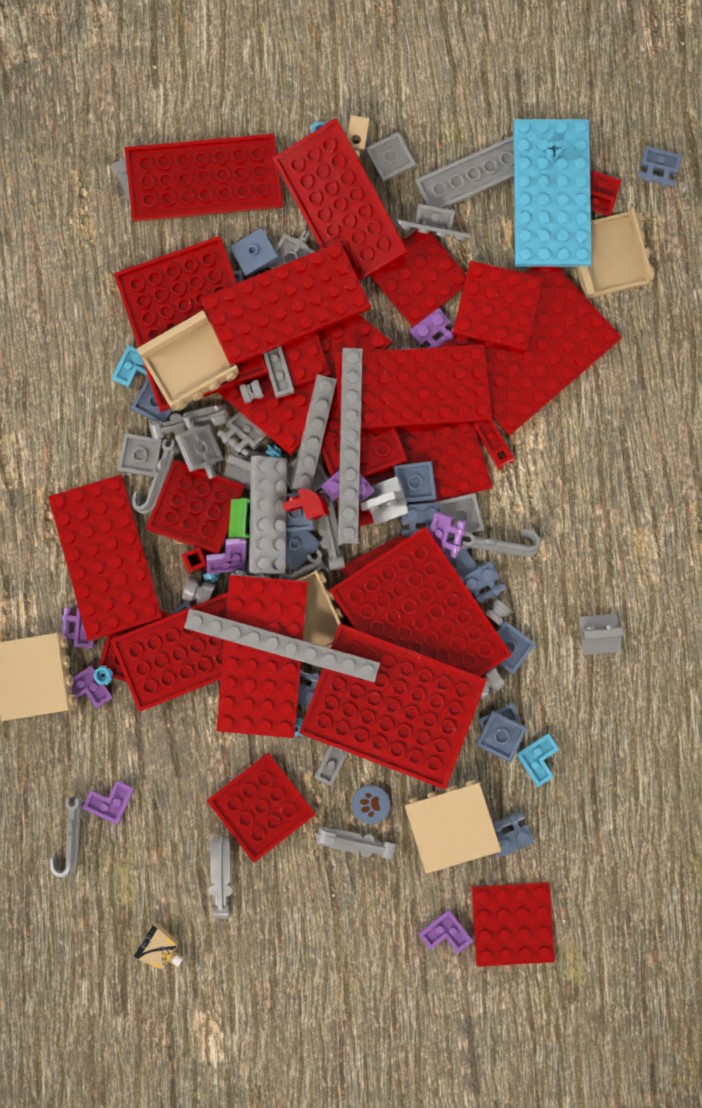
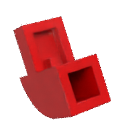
(312, 503)
(194, 560)

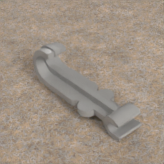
(210, 415)
(164, 464)
(328, 530)
(503, 546)
(354, 842)
(72, 844)
(220, 876)

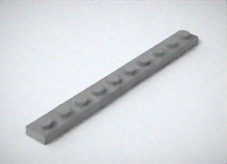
(350, 445)
(282, 645)

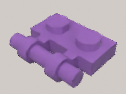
(431, 326)
(441, 529)
(79, 636)

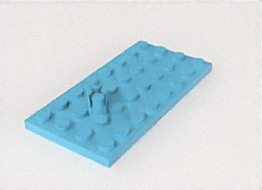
(552, 193)

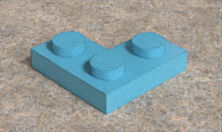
(128, 367)
(533, 757)

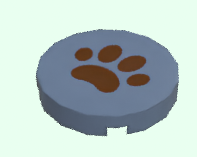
(370, 804)

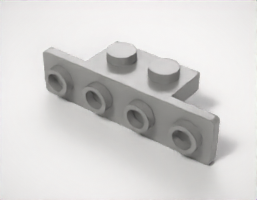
(435, 220)

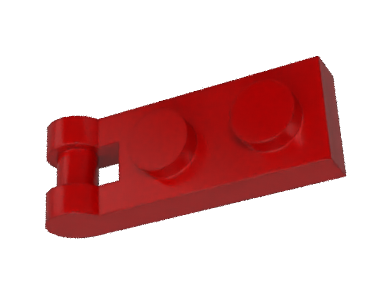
(493, 443)

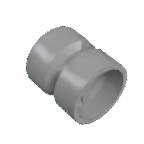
(198, 591)
(493, 682)

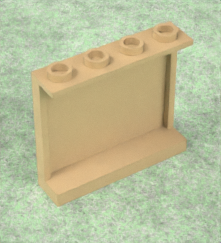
(616, 256)
(187, 361)
(321, 616)
(35, 677)
(452, 826)

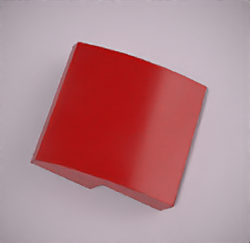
(603, 192)

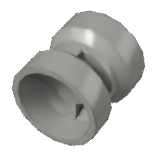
(247, 394)
(498, 613)

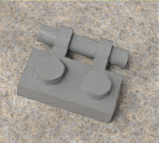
(246, 431)

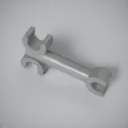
(317, 564)

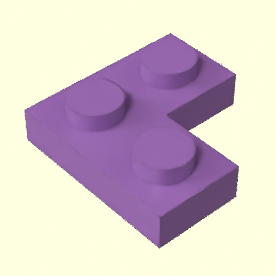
(331, 487)
(231, 560)
(86, 683)
(112, 807)
(445, 927)

